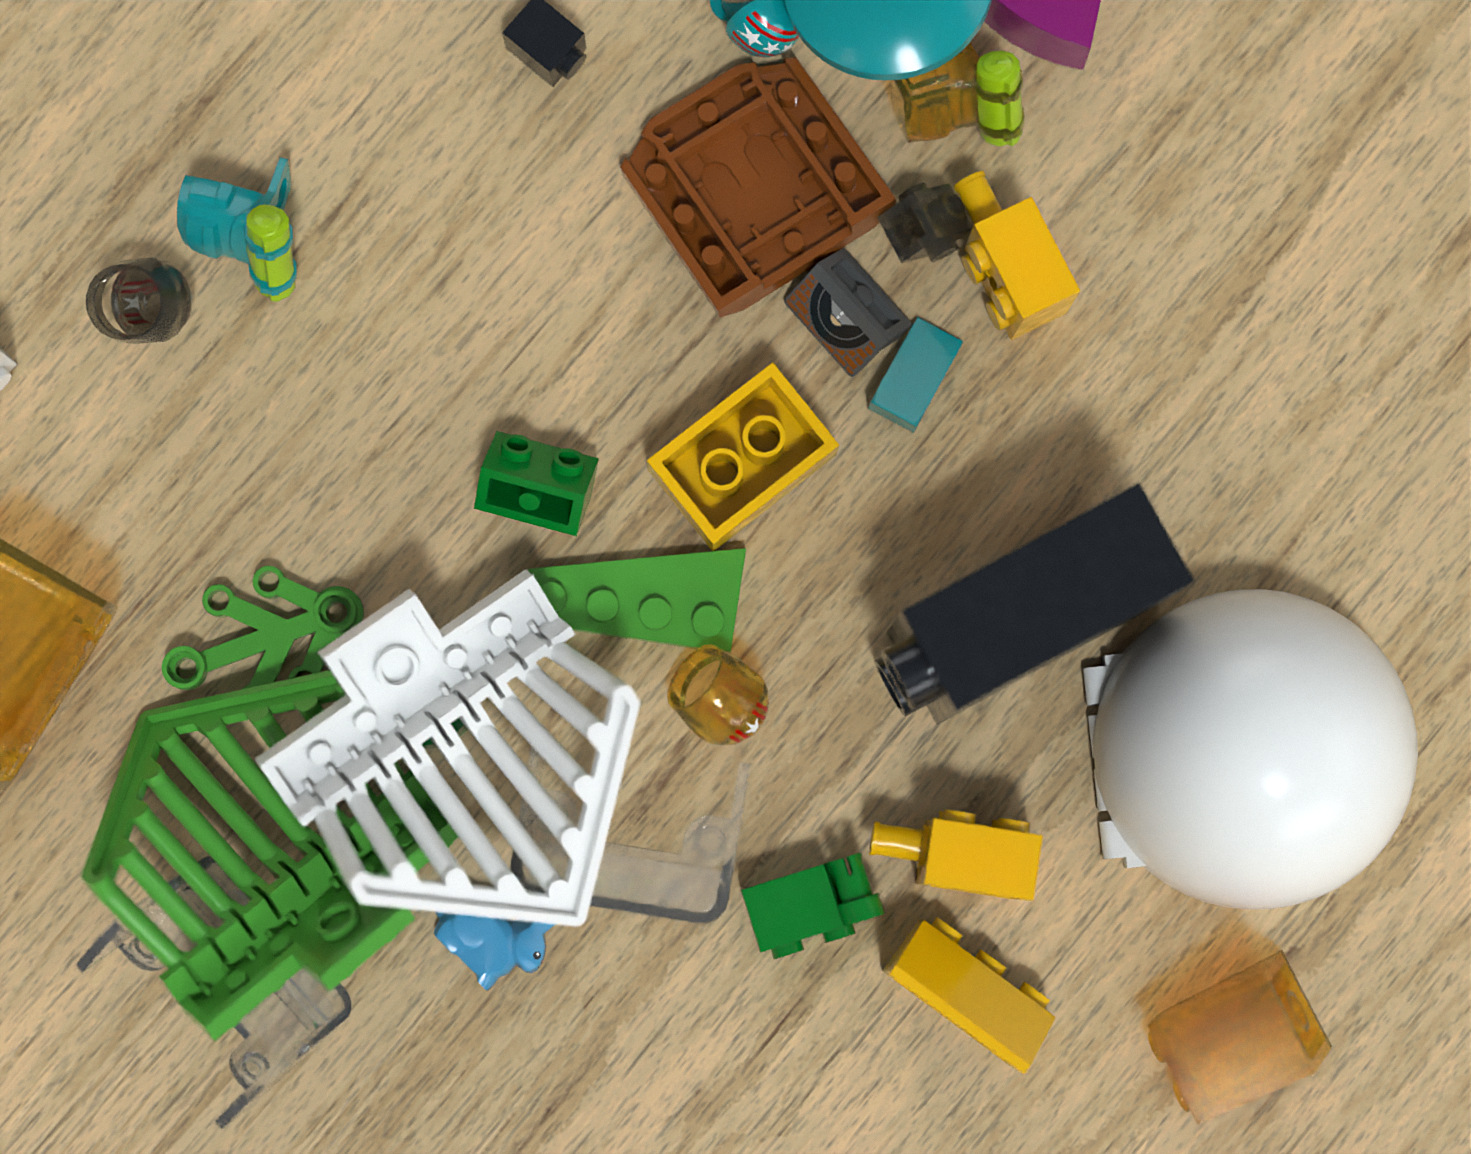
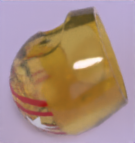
(732, 704)

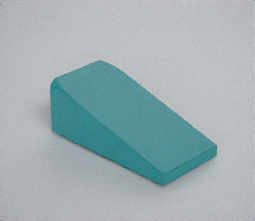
(915, 375)

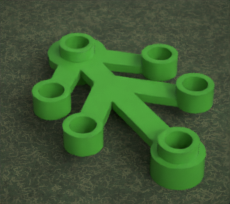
(273, 633)

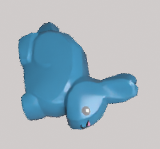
(493, 944)

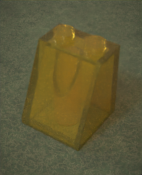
(1239, 1039)

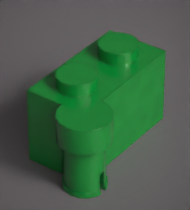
(811, 904)

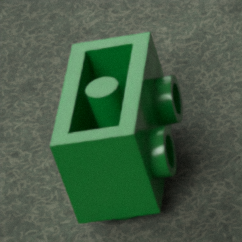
(536, 483)

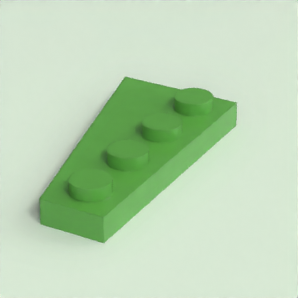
(651, 599)

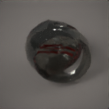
(147, 301)

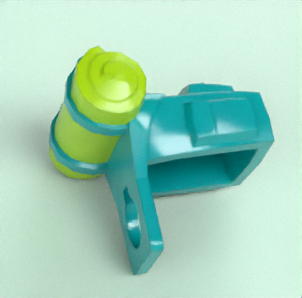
(242, 226)

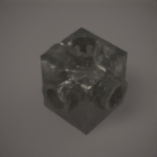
(925, 223)

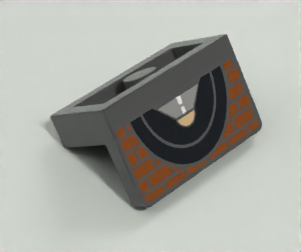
(846, 311)

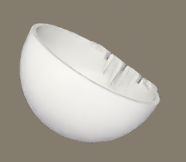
(1250, 749)

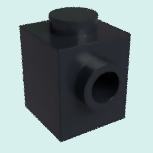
(546, 42)

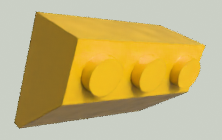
(972, 993)

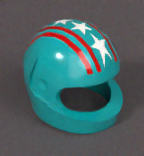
(757, 26)

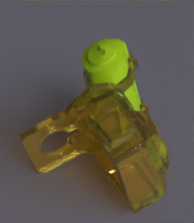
(961, 95)

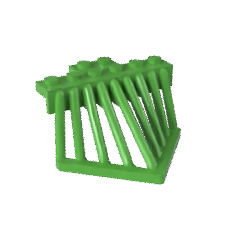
(296, 922)

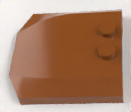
(754, 182)

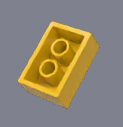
(742, 456)

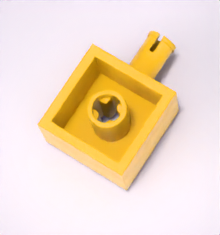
(1014, 260)
(966, 856)

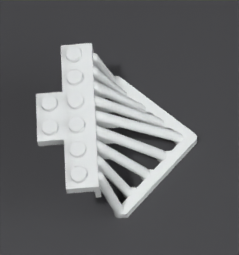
(408, 686)

